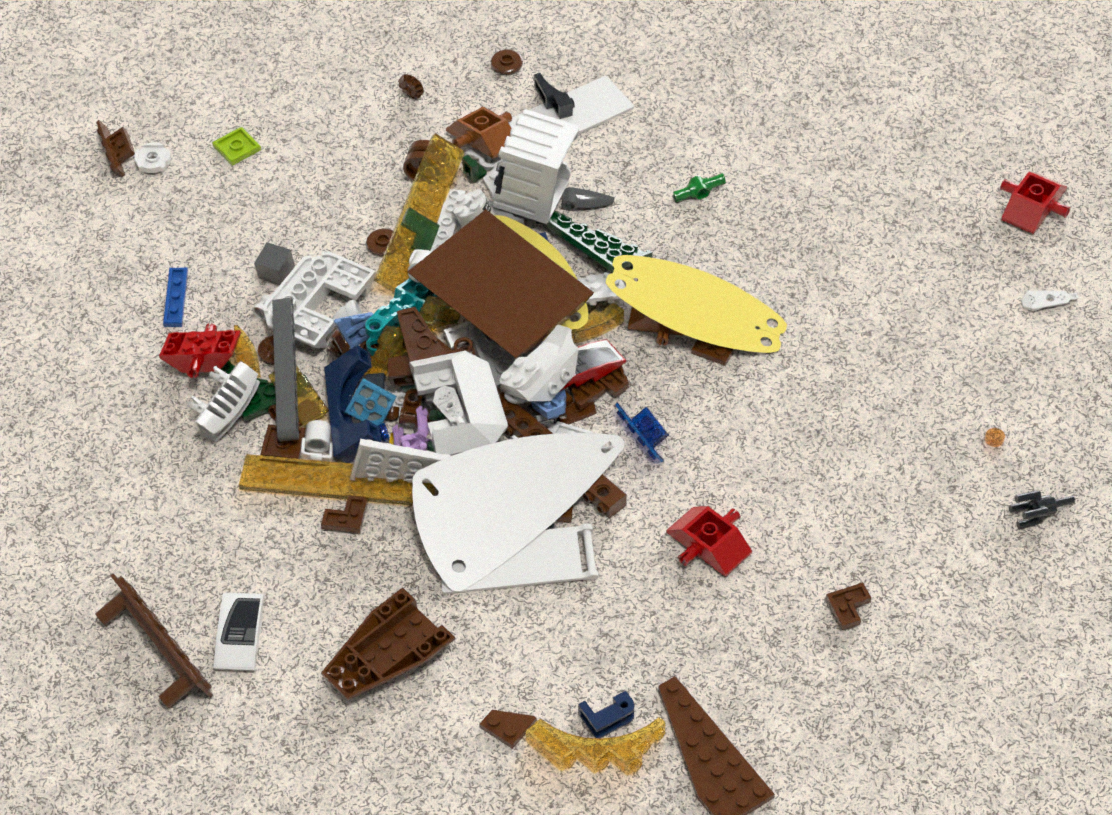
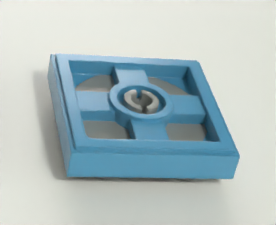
(370, 403)

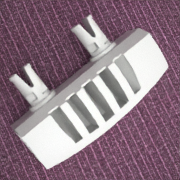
(227, 402)

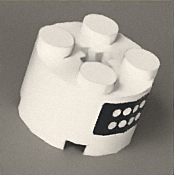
(470, 206)

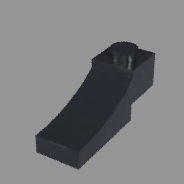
(553, 98)

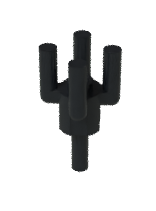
(1038, 507)

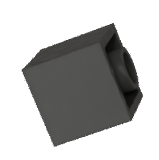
(274, 263)

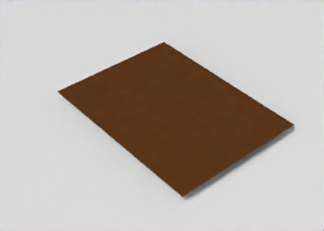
(501, 284)

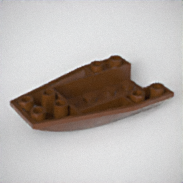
(384, 646)

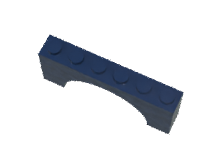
(341, 380)

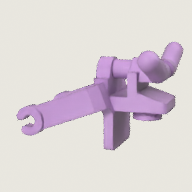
(416, 440)

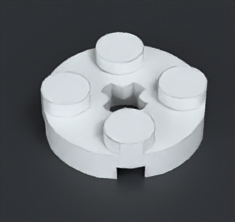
(148, 165)

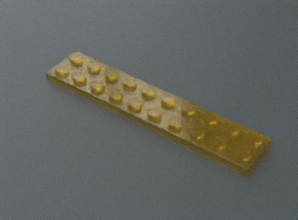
(425, 197)
(320, 480)

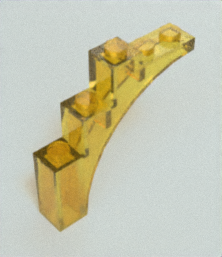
(434, 312)
(594, 753)

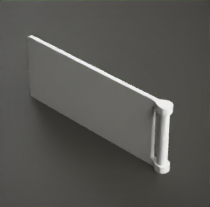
(593, 103)
(545, 560)

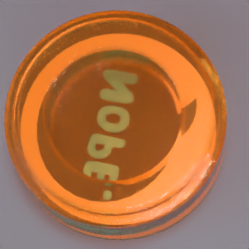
(995, 437)

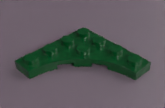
(263, 398)

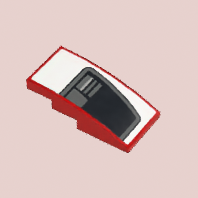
(595, 362)

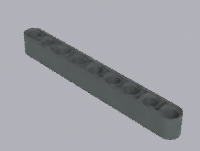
(285, 370)

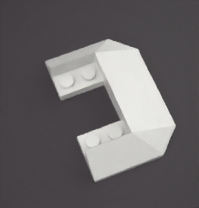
(308, 287)
(477, 395)

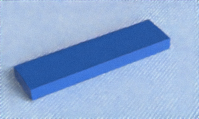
(175, 297)

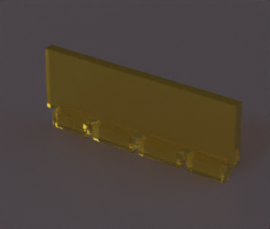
(309, 402)

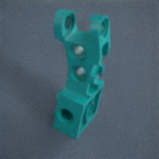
(406, 296)

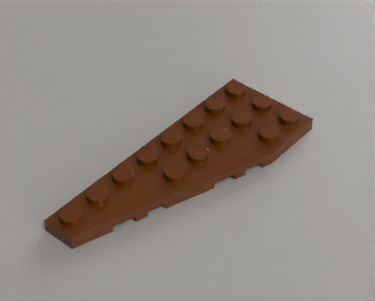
(715, 766)

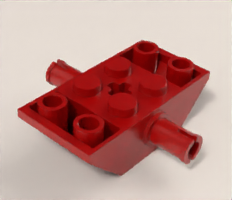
(1033, 201)
(199, 351)
(711, 538)

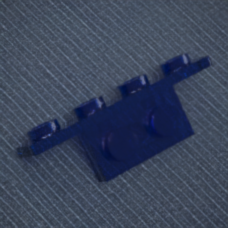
(647, 427)

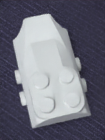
(544, 369)

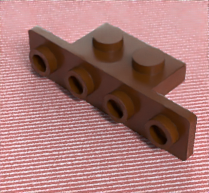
(117, 146)

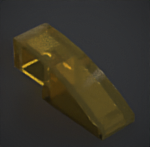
(599, 323)
(246, 352)

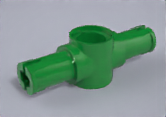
(699, 187)

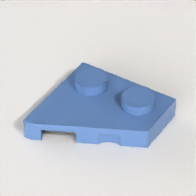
(353, 328)
(552, 408)

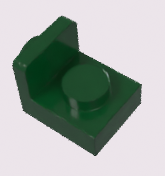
(472, 168)

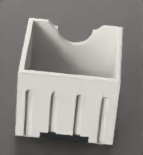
(533, 167)

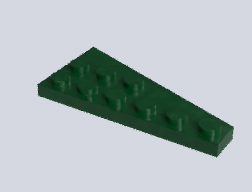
(596, 244)

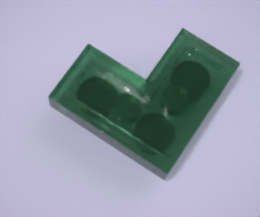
(423, 227)

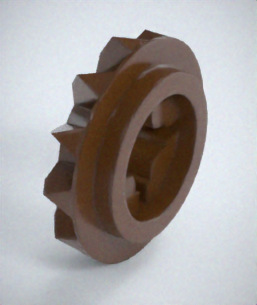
(415, 87)

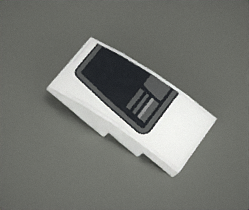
(238, 632)

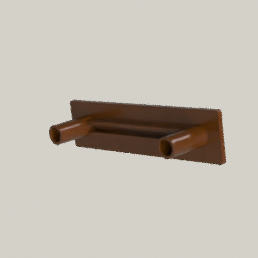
(188, 672)

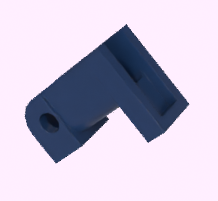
(609, 718)

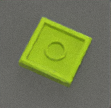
(236, 146)

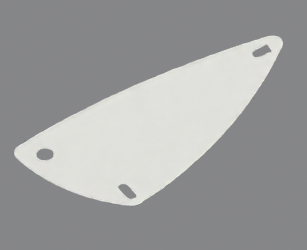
(503, 498)

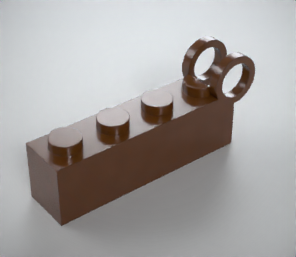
(399, 368)

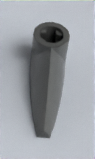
(584, 198)

